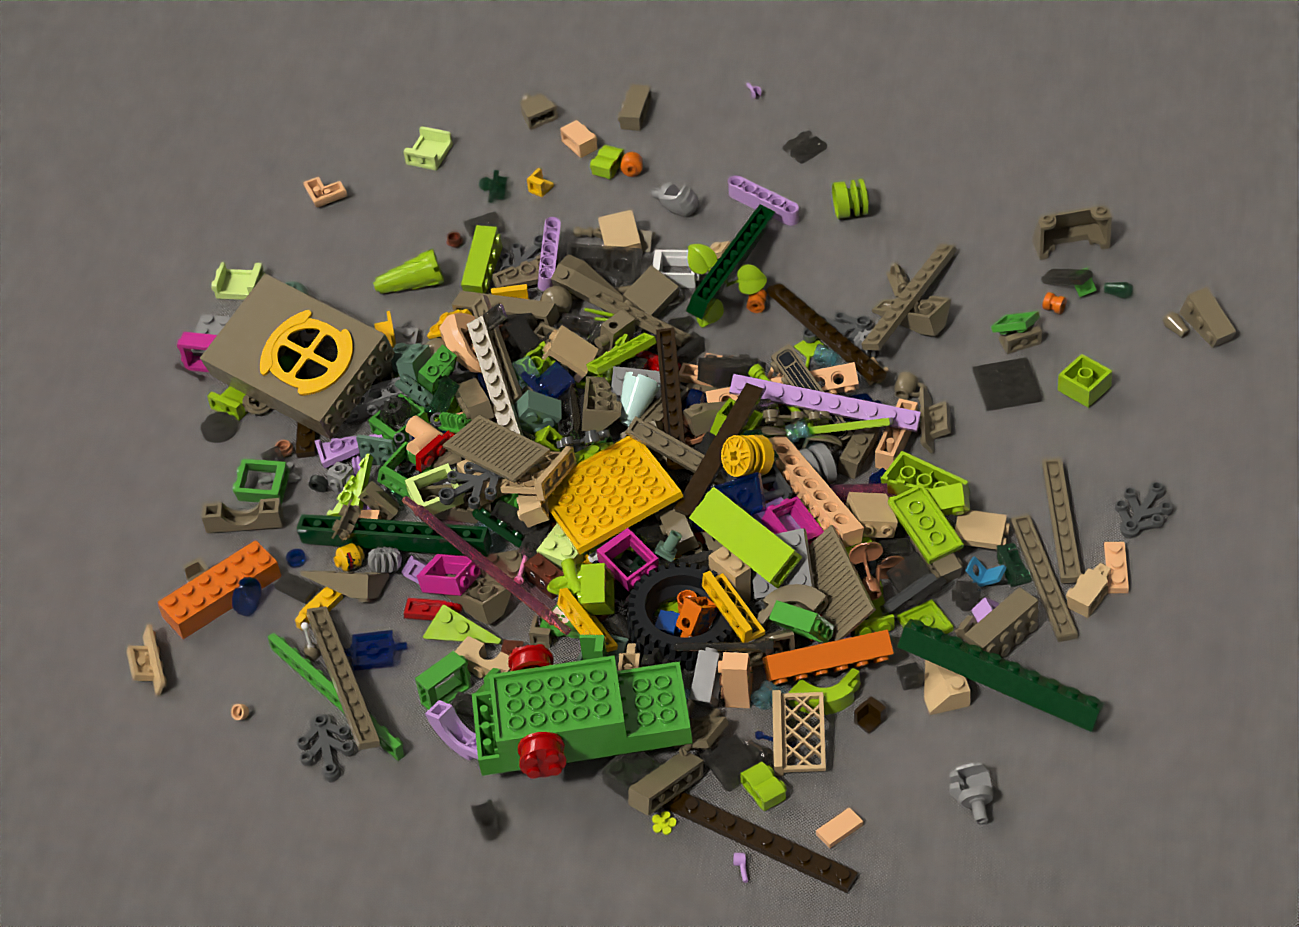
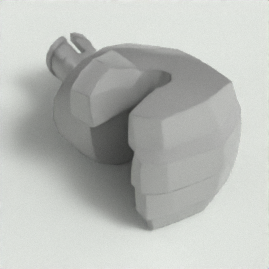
(677, 201)
(972, 788)

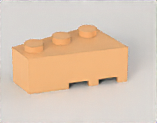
(735, 679)

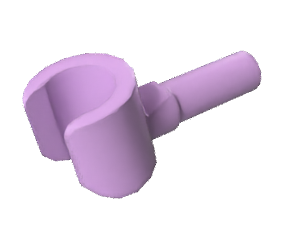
(754, 90)
(740, 860)

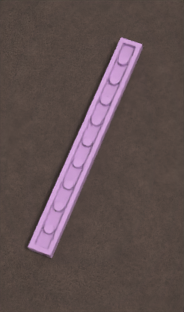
(835, 404)

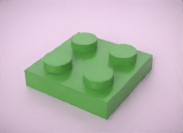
(1016, 321)

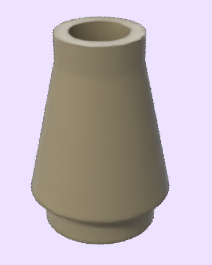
(1175, 324)

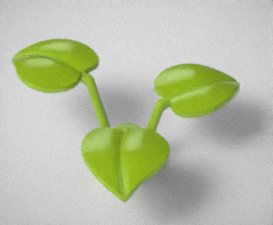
(750, 278)

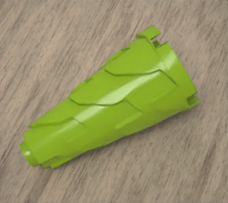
(412, 274)

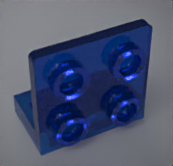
(551, 382)

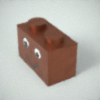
(541, 572)

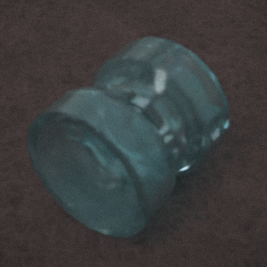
(825, 355)
(797, 431)
(763, 696)

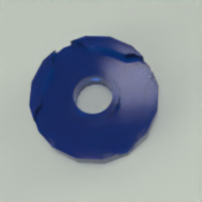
(247, 596)

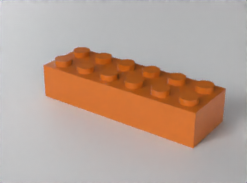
(212, 591)
(827, 656)

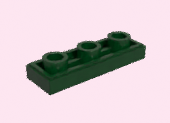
(498, 526)

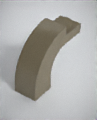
(796, 595)

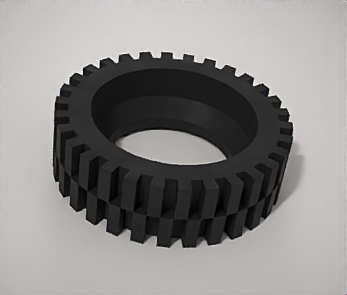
(662, 588)

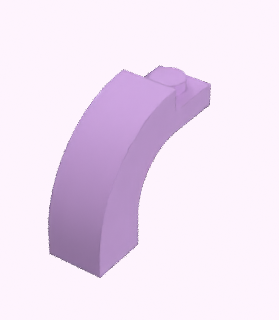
(452, 730)

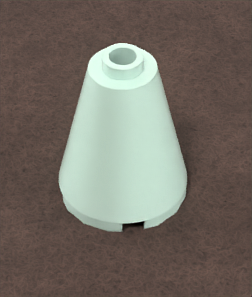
(636, 396)

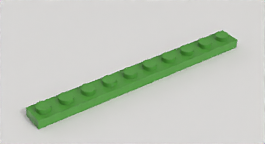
(318, 680)

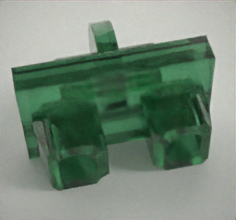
(495, 186)

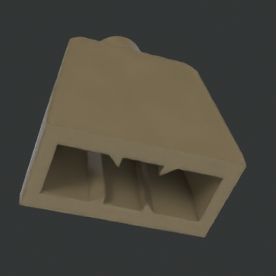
(537, 110)
(614, 328)

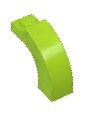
(835, 697)

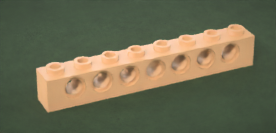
(826, 375)
(815, 492)

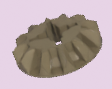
(250, 406)

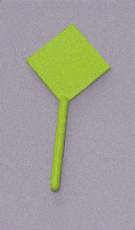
(807, 349)

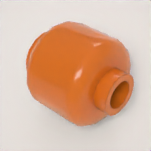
(631, 164)

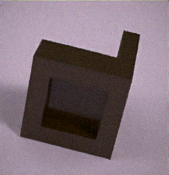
(870, 715)

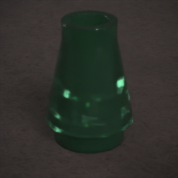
(1119, 289)

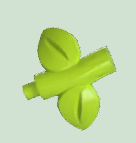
(569, 580)

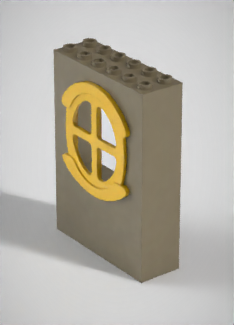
(264, 328)

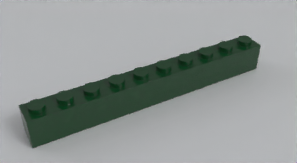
(730, 262)
(391, 533)
(1001, 675)

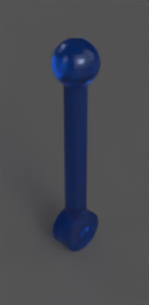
(759, 735)

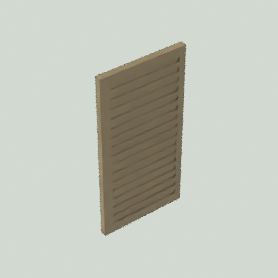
(496, 448)
(840, 582)

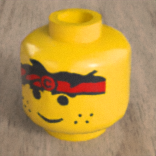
(349, 557)

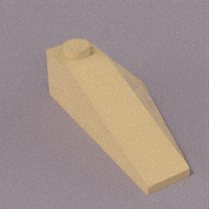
(944, 689)

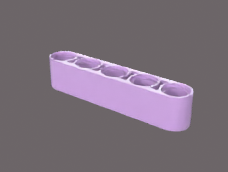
(754, 194)
(549, 252)

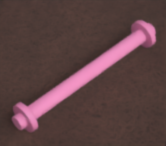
(519, 579)

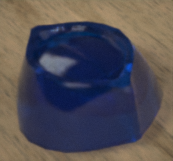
(696, 397)

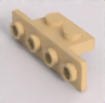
(145, 661)

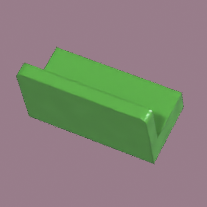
(593, 646)

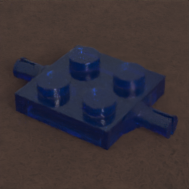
(373, 650)

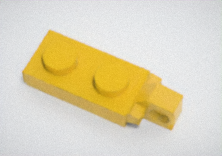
(326, 597)

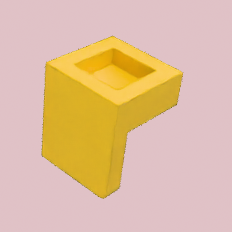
(537, 184)

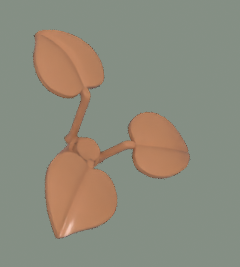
(869, 552)

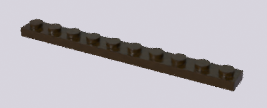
(826, 332)
(670, 388)
(305, 436)
(763, 841)

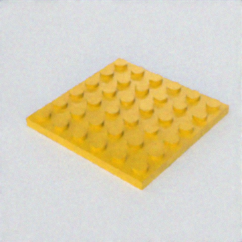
(610, 493)

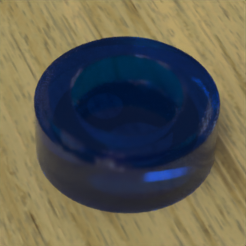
(296, 558)

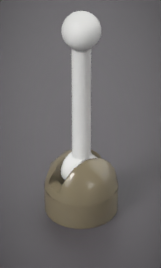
(311, 650)

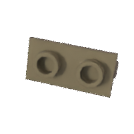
(897, 278)
(342, 527)

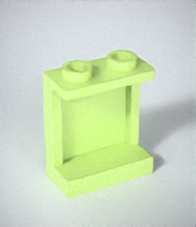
(429, 149)
(236, 283)

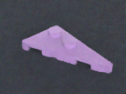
(338, 449)

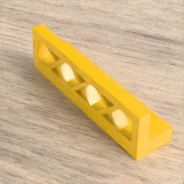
(729, 610)
(581, 619)

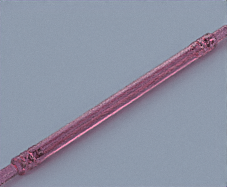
(491, 569)

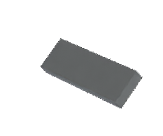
(908, 592)

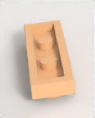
(1116, 559)

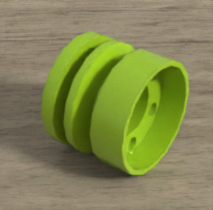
(850, 198)

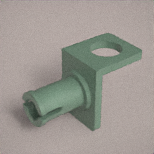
(667, 548)

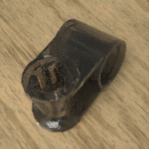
(486, 820)

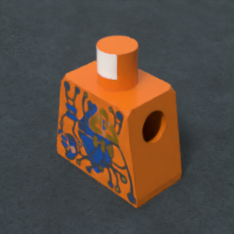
(696, 616)

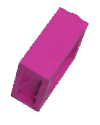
(194, 341)
(798, 512)
(619, 544)
(435, 580)

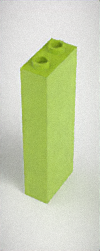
(745, 537)

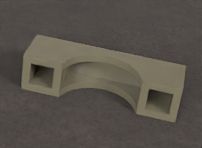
(220, 518)

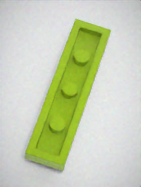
(623, 352)

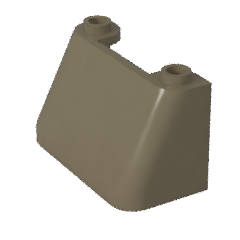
(1072, 226)

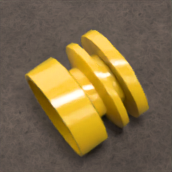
(747, 455)

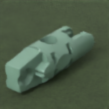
(414, 390)

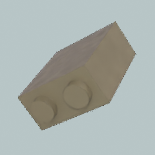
(651, 292)

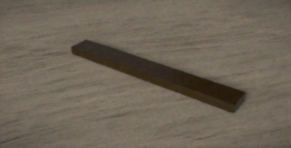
(712, 463)

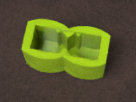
(607, 161)
(763, 786)

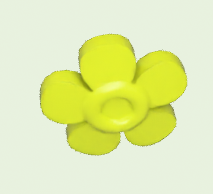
(663, 824)

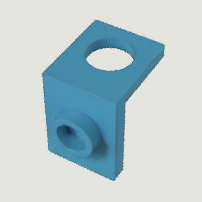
(985, 576)

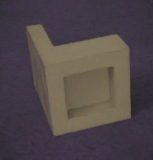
(194, 569)
(539, 635)

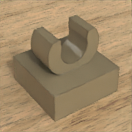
(965, 626)

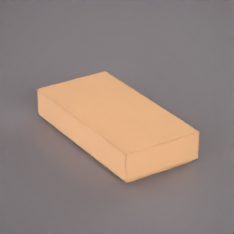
(839, 827)

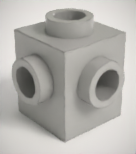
(338, 476)

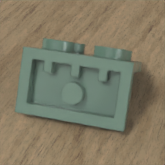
(379, 448)

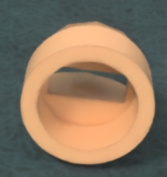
(239, 711)

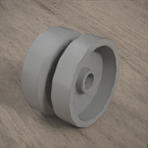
(822, 461)

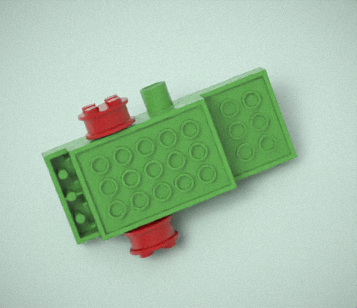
(575, 712)

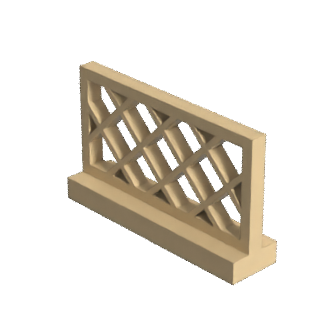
(544, 475)
(780, 735)

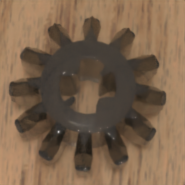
(395, 411)

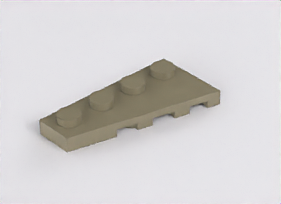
(524, 274)

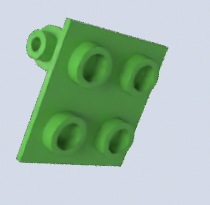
(452, 422)

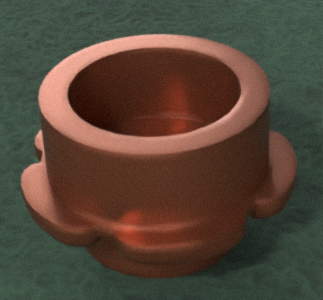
(454, 239)

